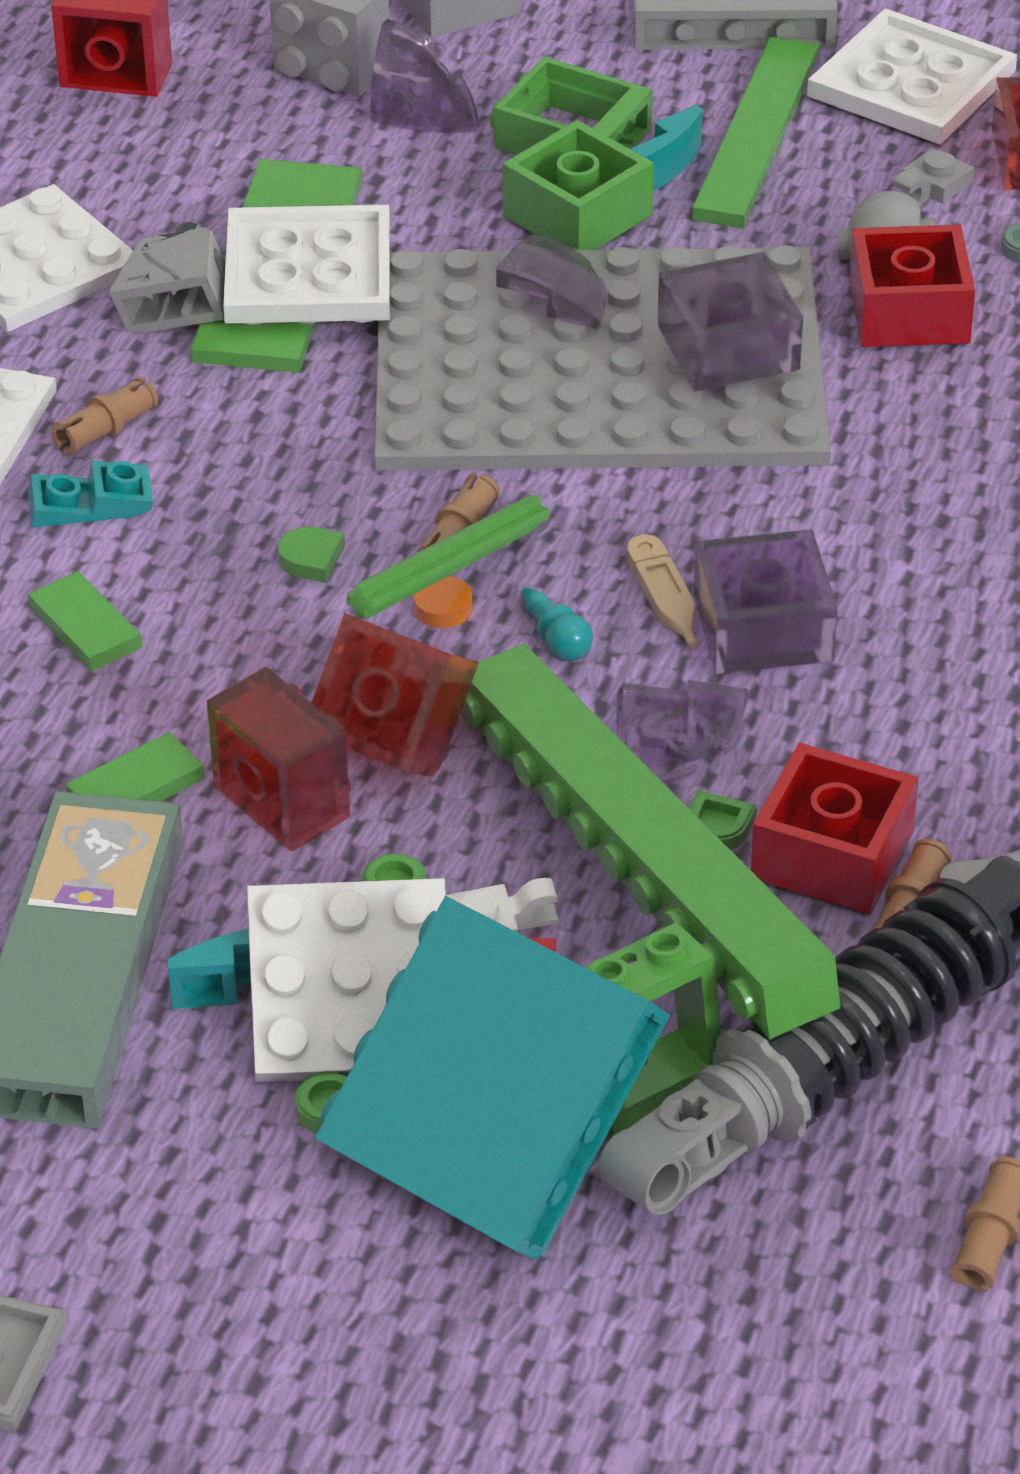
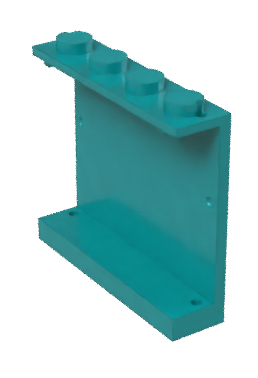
(491, 1077)

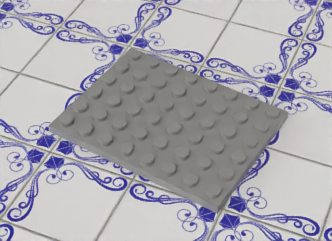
(498, 385)

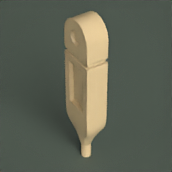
(663, 586)

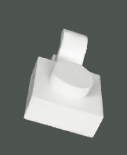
(526, 909)

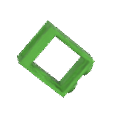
(618, 105)
(665, 963)

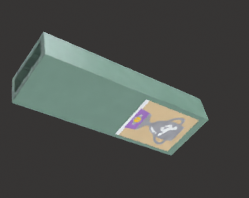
(81, 952)

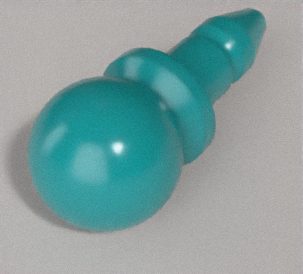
(564, 632)

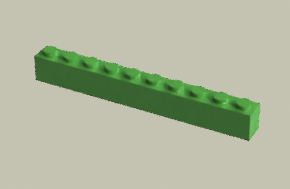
(652, 842)

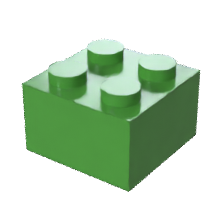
(578, 188)

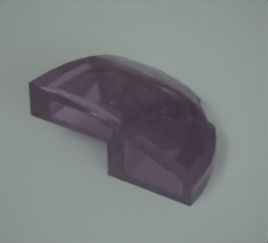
(415, 88)
(558, 274)
(693, 722)

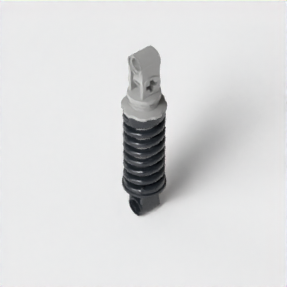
(943, 944)

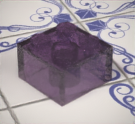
(729, 321)
(764, 601)

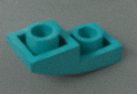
(674, 144)
(108, 493)

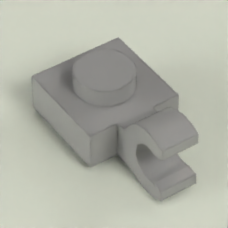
(934, 176)

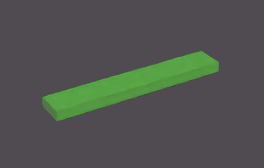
(755, 133)

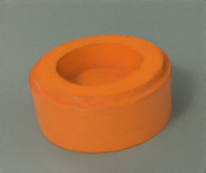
(444, 603)

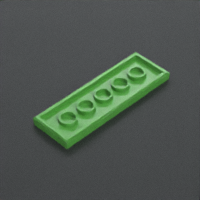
(278, 344)

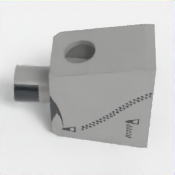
(171, 281)

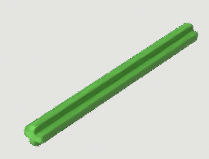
(446, 557)

